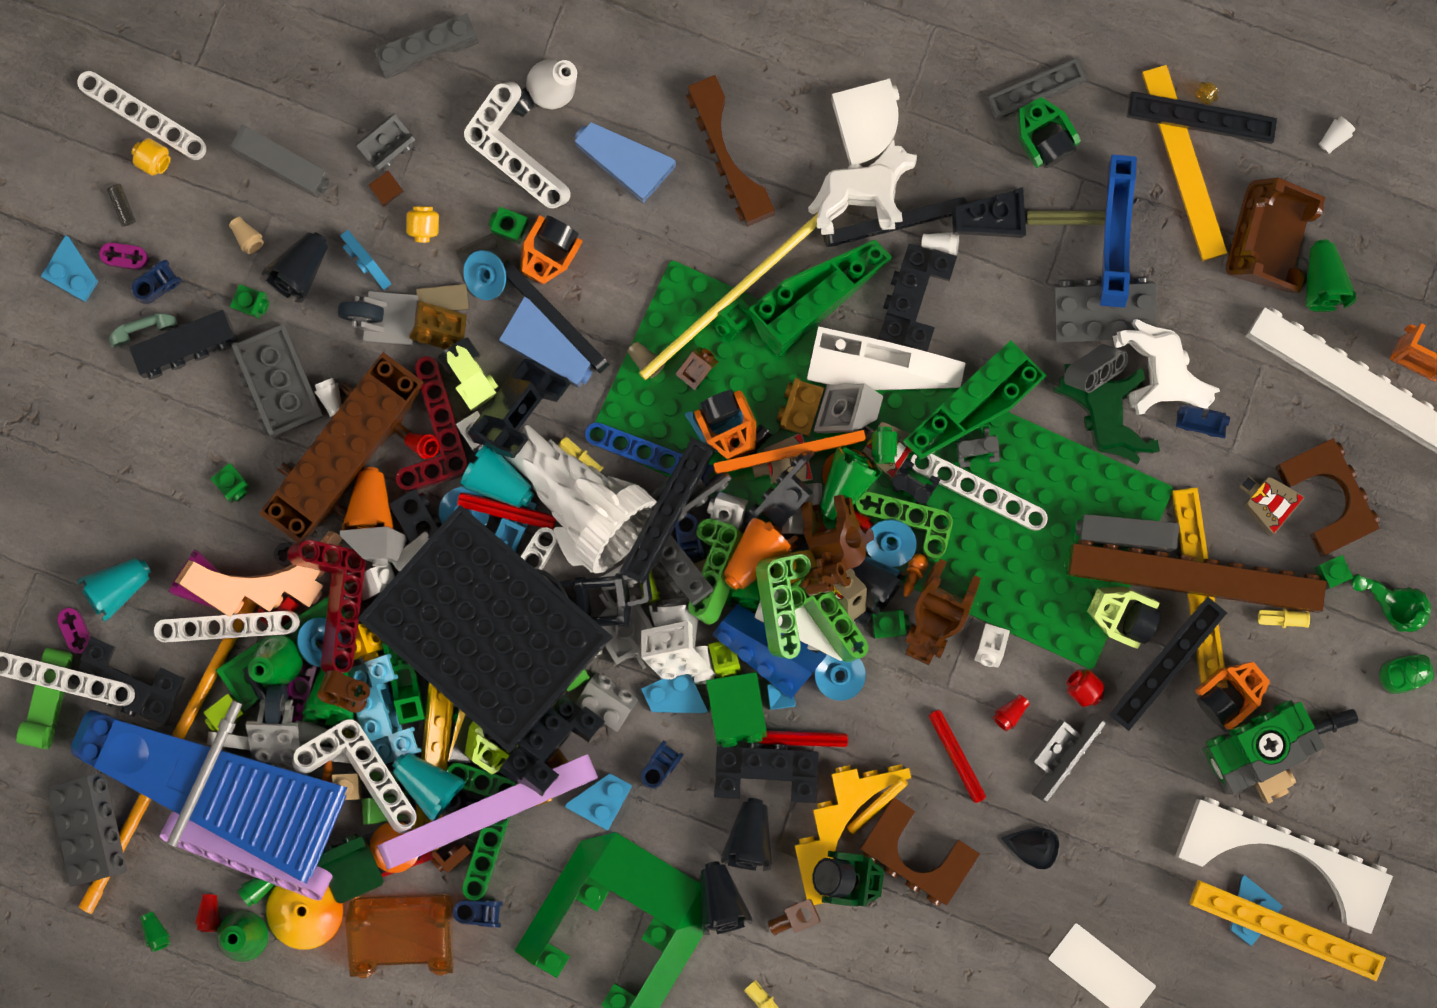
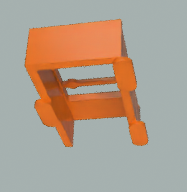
(1414, 356)

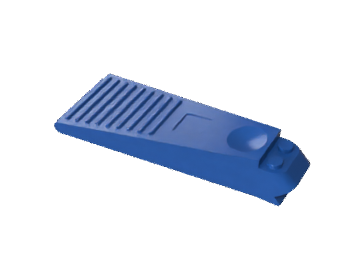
(245, 801)

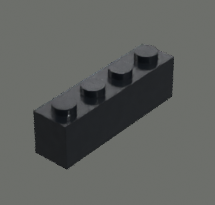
(183, 344)

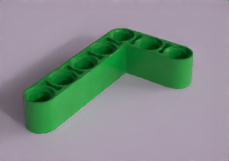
(498, 828)

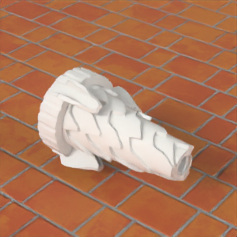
(596, 512)

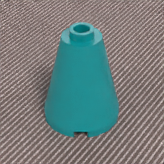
(497, 479)
(114, 586)
(427, 784)

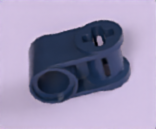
(157, 282)
(690, 540)
(661, 764)
(480, 913)

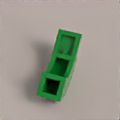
(405, 689)

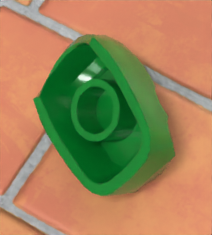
(1406, 673)

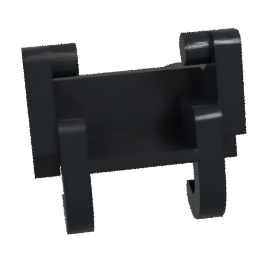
(918, 490)

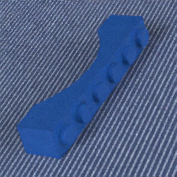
(1117, 230)

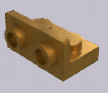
(437, 326)
(800, 408)

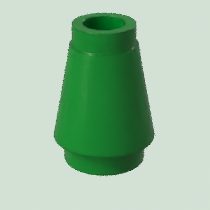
(254, 890)
(154, 932)

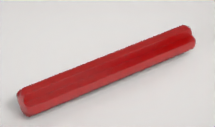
(506, 511)
(805, 739)
(957, 756)

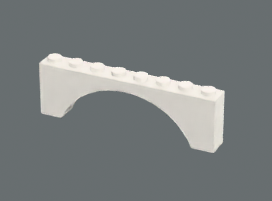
(1356, 886)

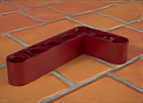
(441, 430)
(338, 597)

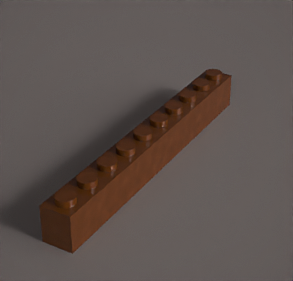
(1196, 578)

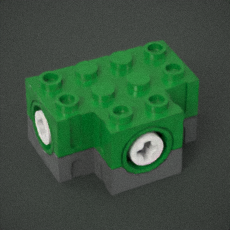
(1263, 747)

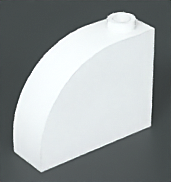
(866, 120)

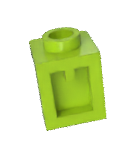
(724, 660)

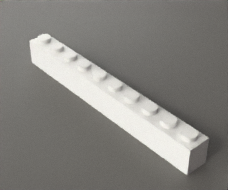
(1345, 376)

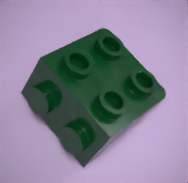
(352, 868)

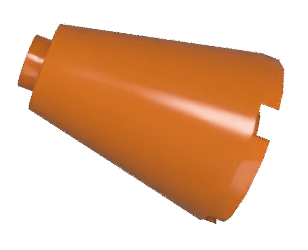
(368, 502)
(754, 546)

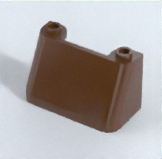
(1272, 233)

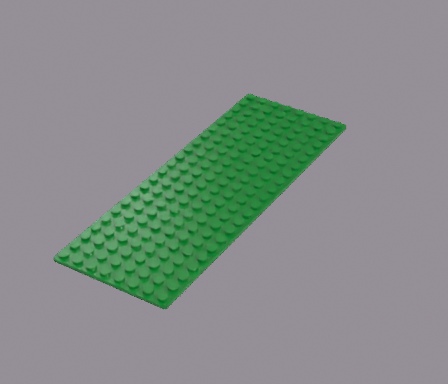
(1020, 569)

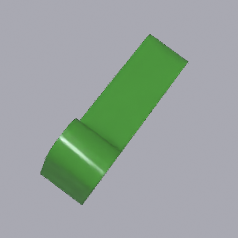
(904, 508)
(723, 547)
(783, 605)
(827, 620)
(45, 705)

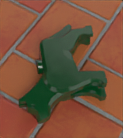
(1105, 416)

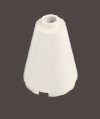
(552, 83)

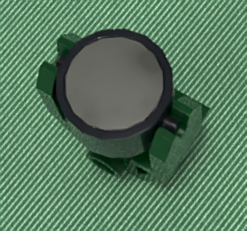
(848, 881)

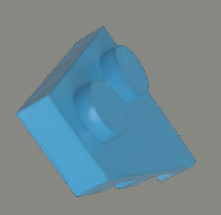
(364, 260)
(70, 271)
(674, 696)
(601, 801)

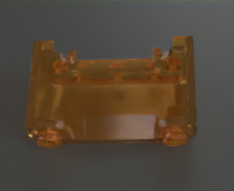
(400, 933)

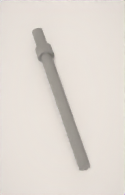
(225, 727)

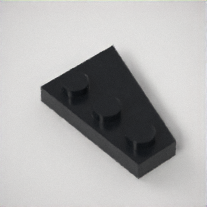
(995, 216)

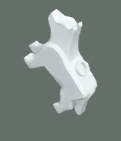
(864, 187)
(1166, 369)

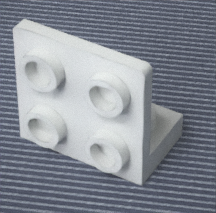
(671, 650)

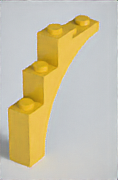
(832, 819)

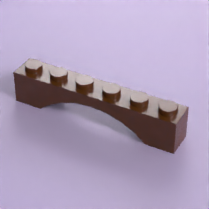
(750, 197)

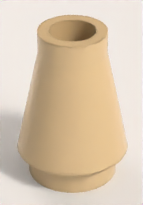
(247, 237)

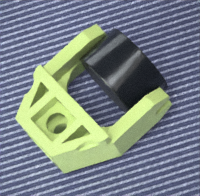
(475, 385)
(1139, 622)

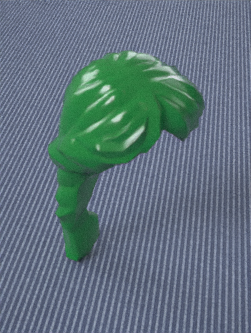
(1403, 607)

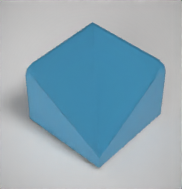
(777, 699)

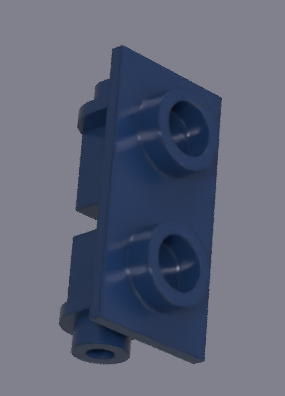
(1191, 419)

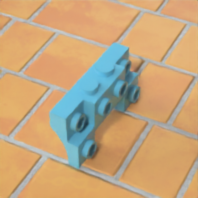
(379, 716)

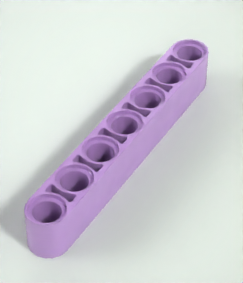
(211, 846)

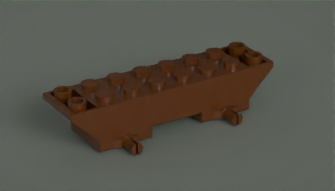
(343, 449)

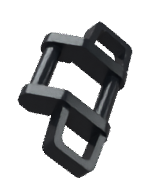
(623, 597)

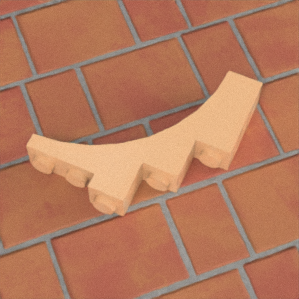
(265, 590)

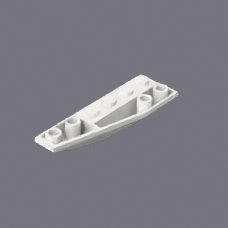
(882, 365)

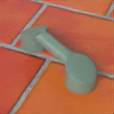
(120, 335)

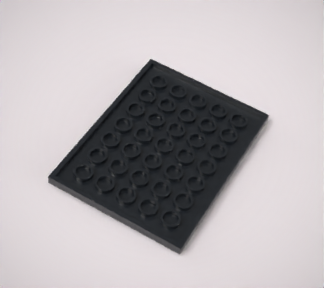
(485, 628)

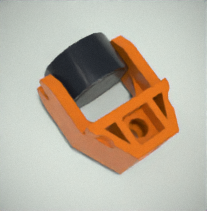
(556, 234)
(720, 408)
(1218, 704)

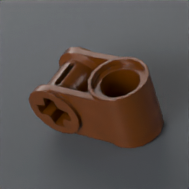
(341, 691)

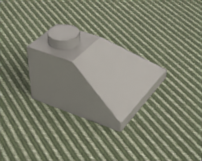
(847, 408)
(376, 544)

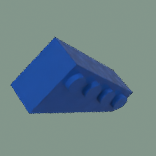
(748, 640)

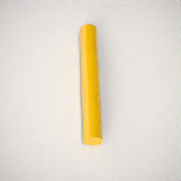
(877, 805)

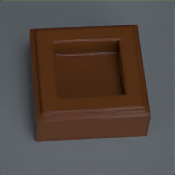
(385, 188)

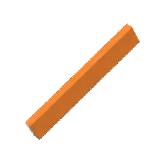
(789, 452)

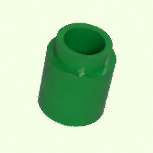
(884, 445)

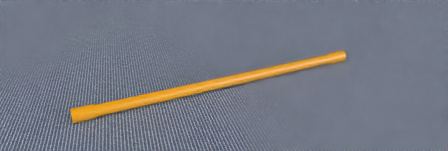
(95, 891)

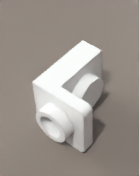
(992, 646)

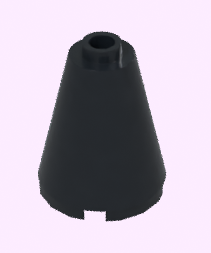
(297, 267)
(880, 583)
(749, 838)
(720, 901)

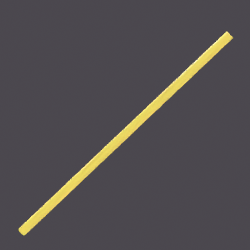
(731, 296)

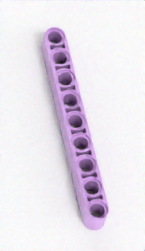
(483, 814)

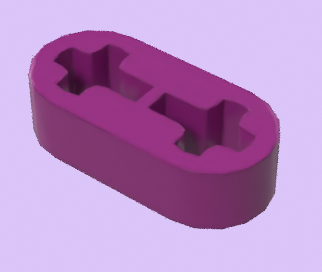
(124, 250)
(69, 633)

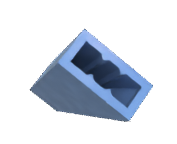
(628, 162)
(539, 340)

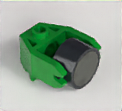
(1054, 148)

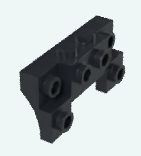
(910, 286)
(513, 405)
(150, 700)
(529, 759)
(766, 764)

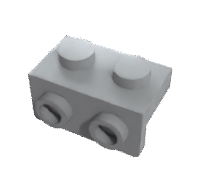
(607, 700)

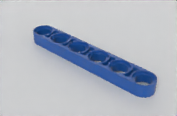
(634, 443)

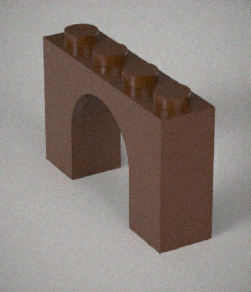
(1329, 462)
(938, 883)

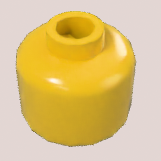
(150, 156)
(422, 223)

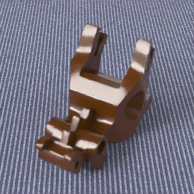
(834, 548)
(938, 616)

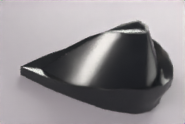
(1034, 847)

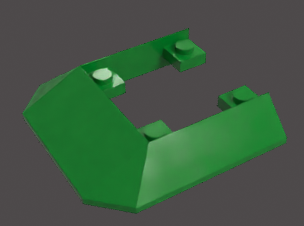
(643, 880)

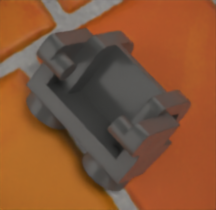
(981, 446)

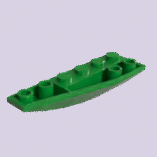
(813, 295)
(979, 400)

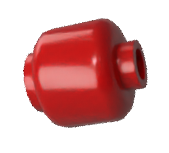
(1085, 688)

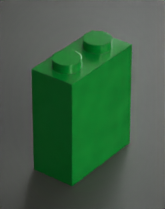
(736, 709)

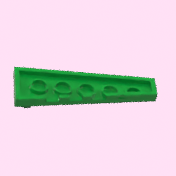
(233, 673)

